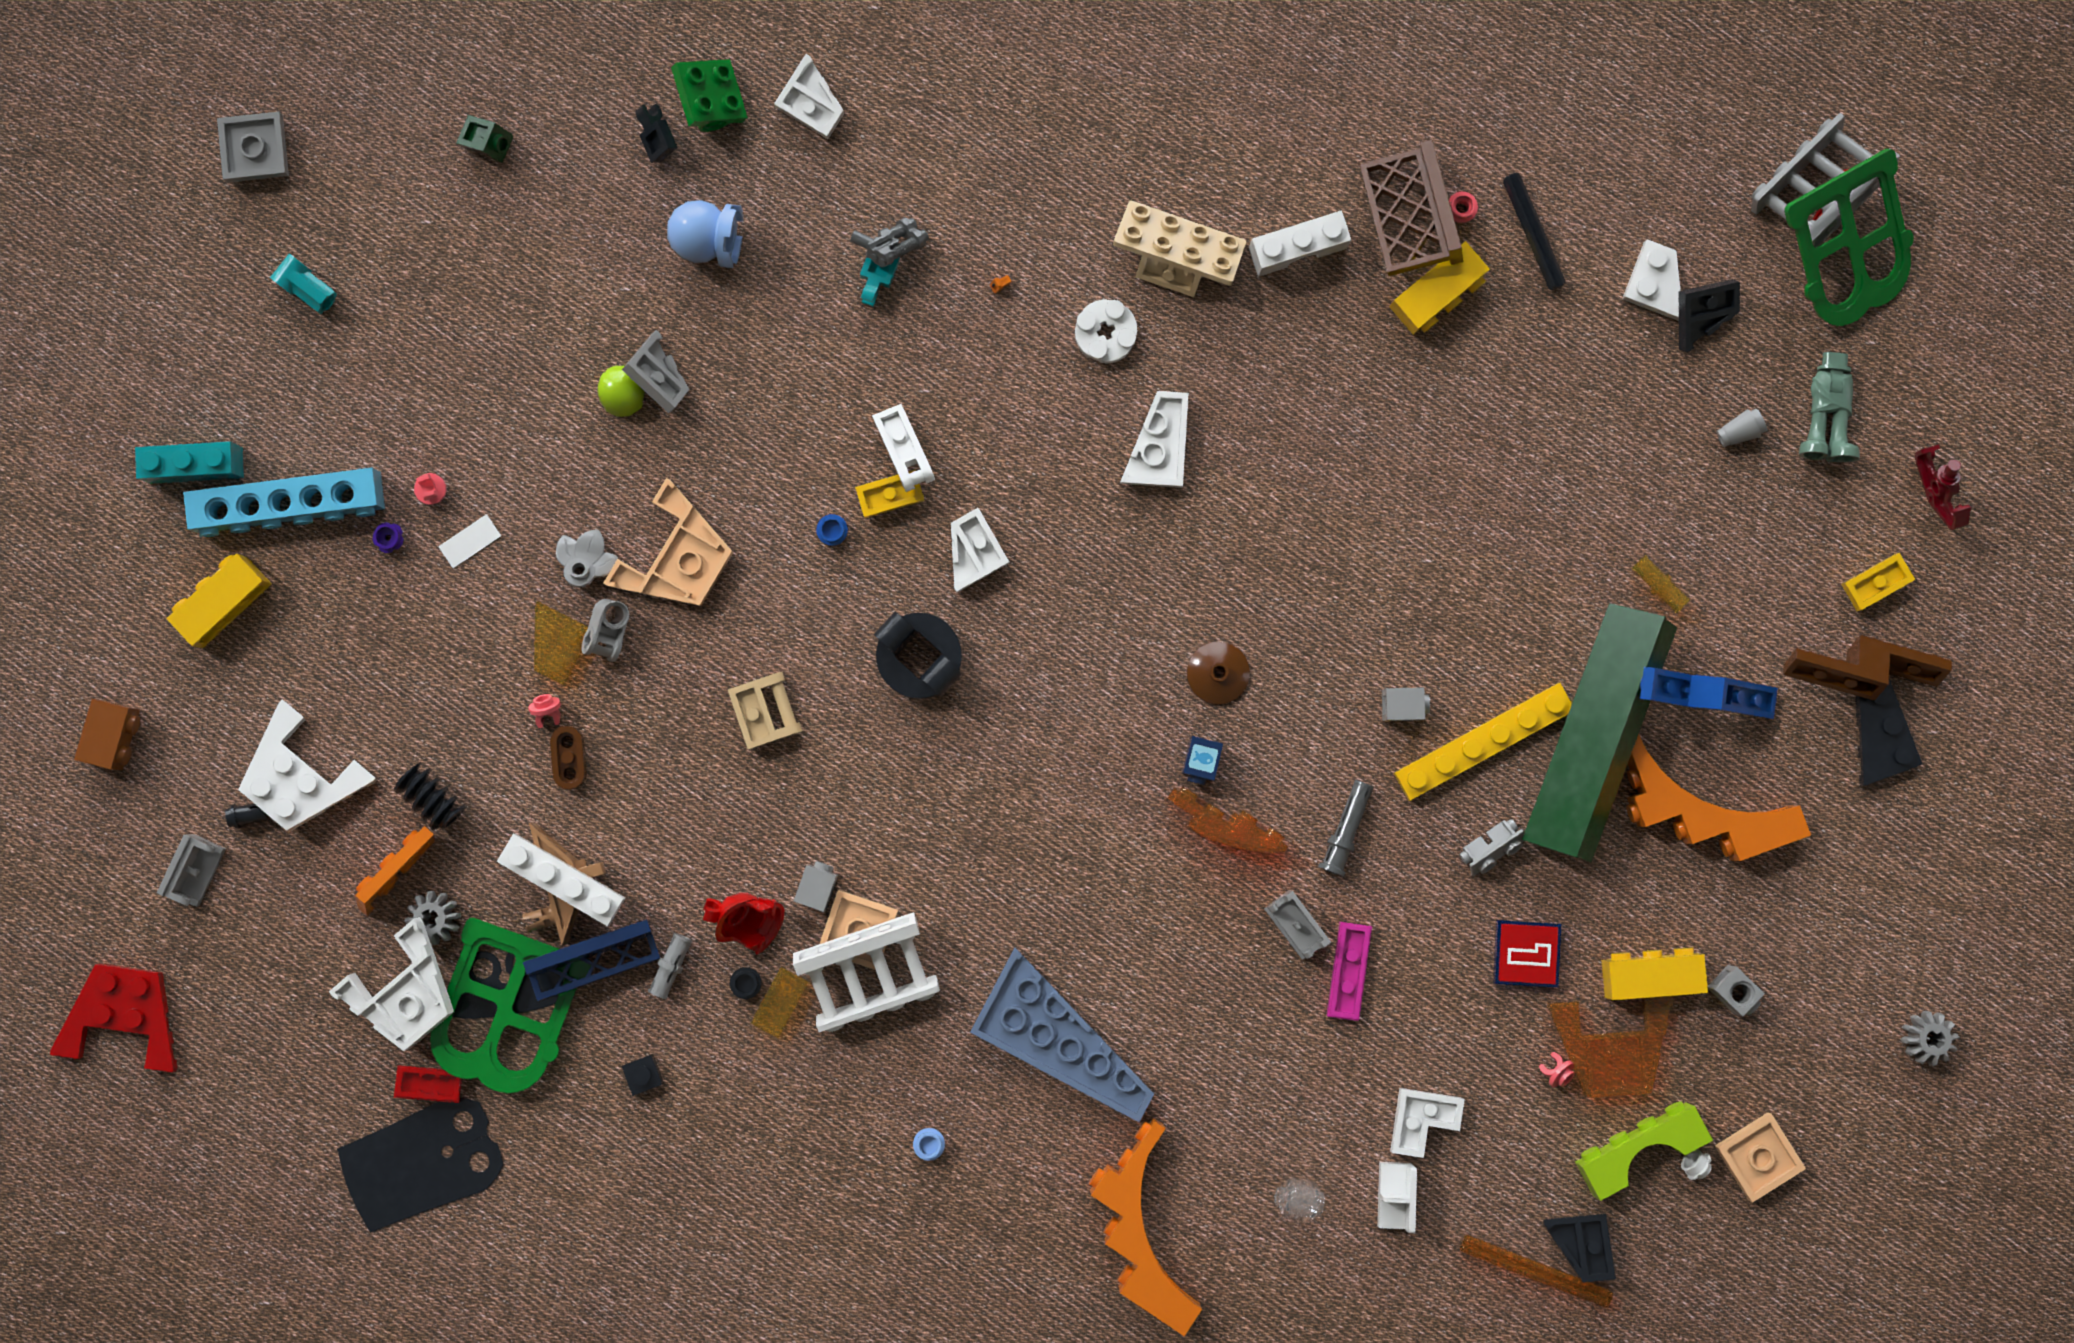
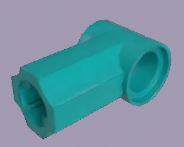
(298, 280)

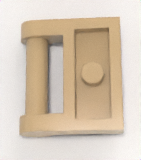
(755, 715)

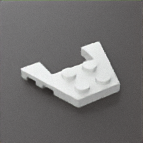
(287, 785)
(409, 1003)

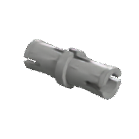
(670, 966)

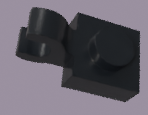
(656, 135)

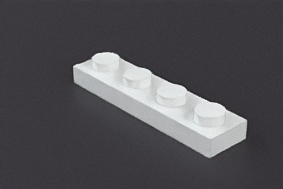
(561, 879)

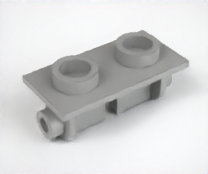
(1484, 855)

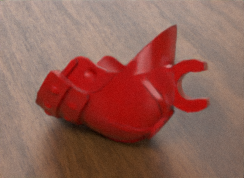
(745, 920)

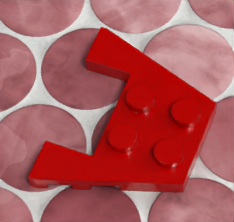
(125, 1002)

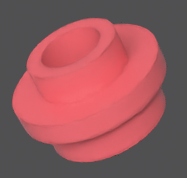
(1470, 203)

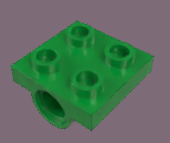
(709, 94)

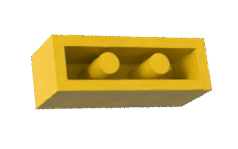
(1439, 291)
(218, 600)
(1654, 974)

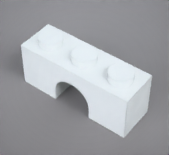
(1314, 237)

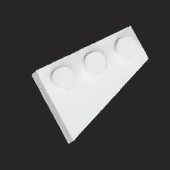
(1161, 444)

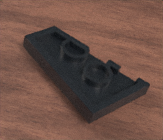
(1884, 738)

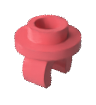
(430, 489)
(543, 706)
(1561, 1074)

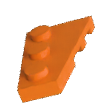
(383, 882)

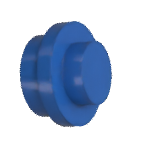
(832, 530)

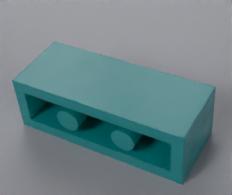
(189, 462)

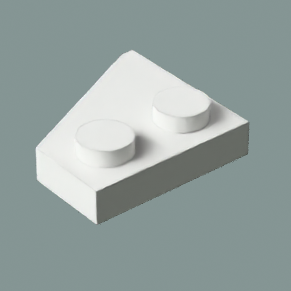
(810, 100)
(1655, 280)
(974, 550)

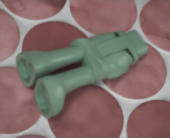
(1831, 394)

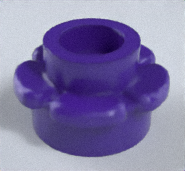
(382, 531)

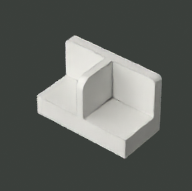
(1397, 1196)

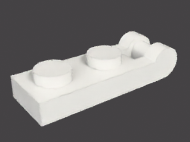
(903, 446)

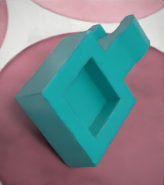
(876, 277)

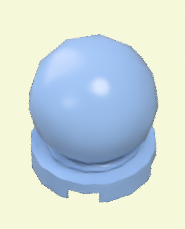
(703, 232)

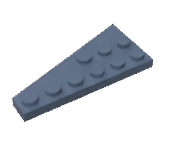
(1045, 1031)

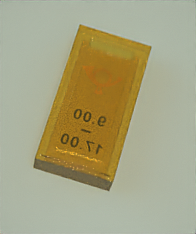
(779, 1002)

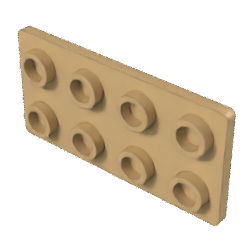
(1177, 249)

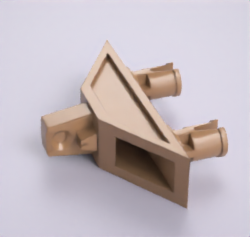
(559, 912)

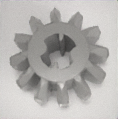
(443, 921)
(1940, 1042)

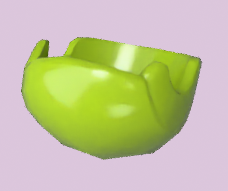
(619, 392)

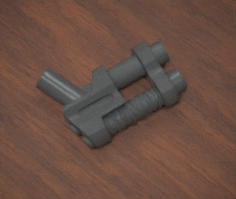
(886, 246)

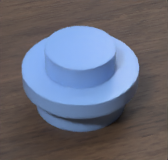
(929, 1144)

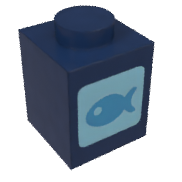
(1201, 760)

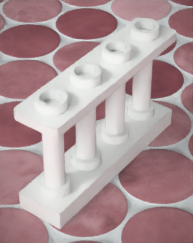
(872, 942)

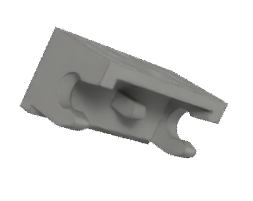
(191, 870)
(1297, 925)

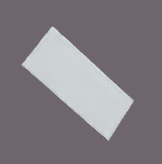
(469, 541)

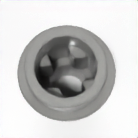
(1743, 428)

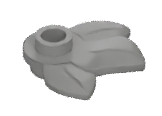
(585, 553)

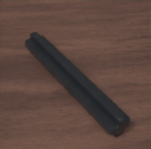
(1534, 231)

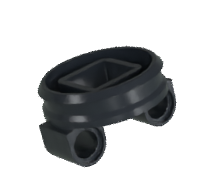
(897, 633)

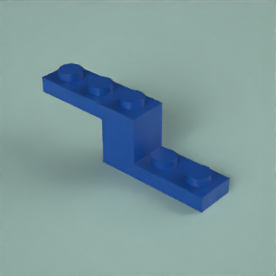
(1708, 693)

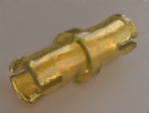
(1660, 584)

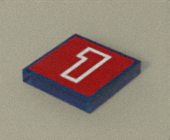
(1527, 953)

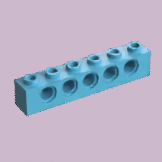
(203, 505)

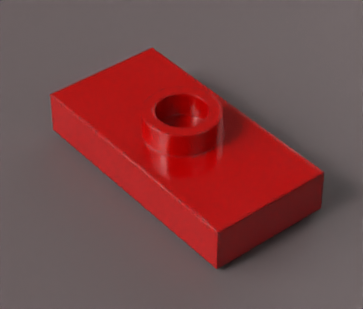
(427, 1084)

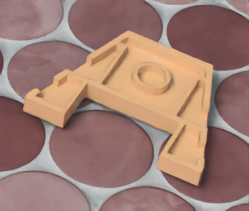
(687, 561)

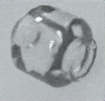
(1299, 1200)

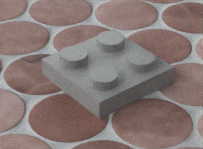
(252, 147)

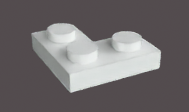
(1416, 1112)

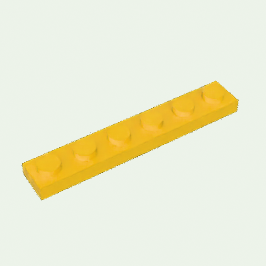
(1483, 741)

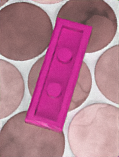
(1349, 971)

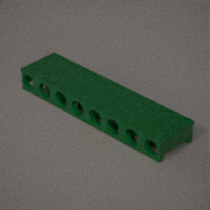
(1599, 733)

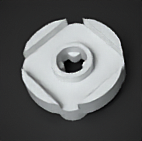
(1112, 314)

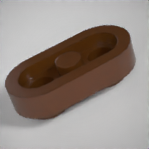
(565, 758)

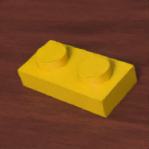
(887, 496)
(1878, 582)

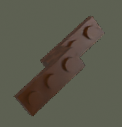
(1867, 667)

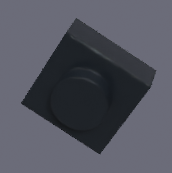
(642, 1074)

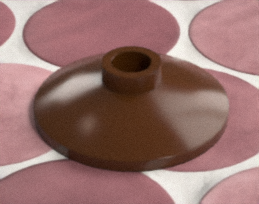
(1215, 689)

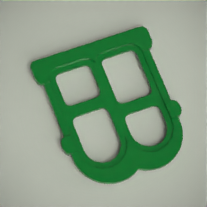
(1865, 291)
(484, 1061)

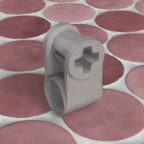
(606, 632)

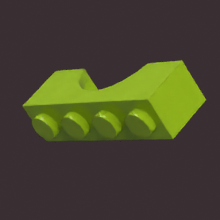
(1607, 1167)

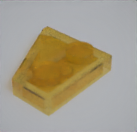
(556, 643)

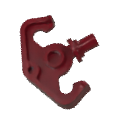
(1941, 487)

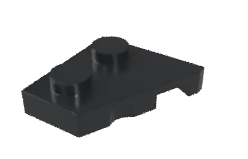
(1705, 309)
(1584, 1245)

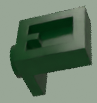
(485, 138)

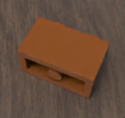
(108, 734)

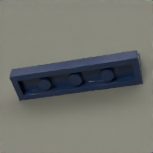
(587, 949)

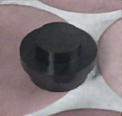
(745, 983)

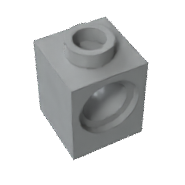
(1404, 704)
(816, 886)
(1722, 989)

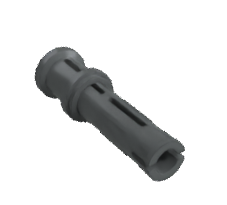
(1342, 841)

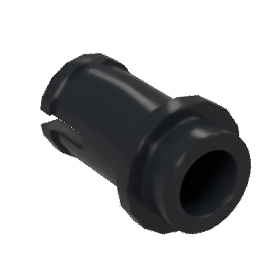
(244, 814)

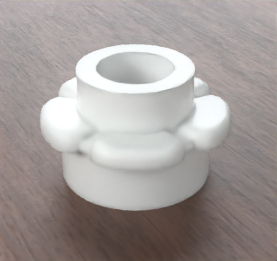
(1696, 1165)

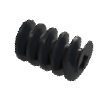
(428, 798)

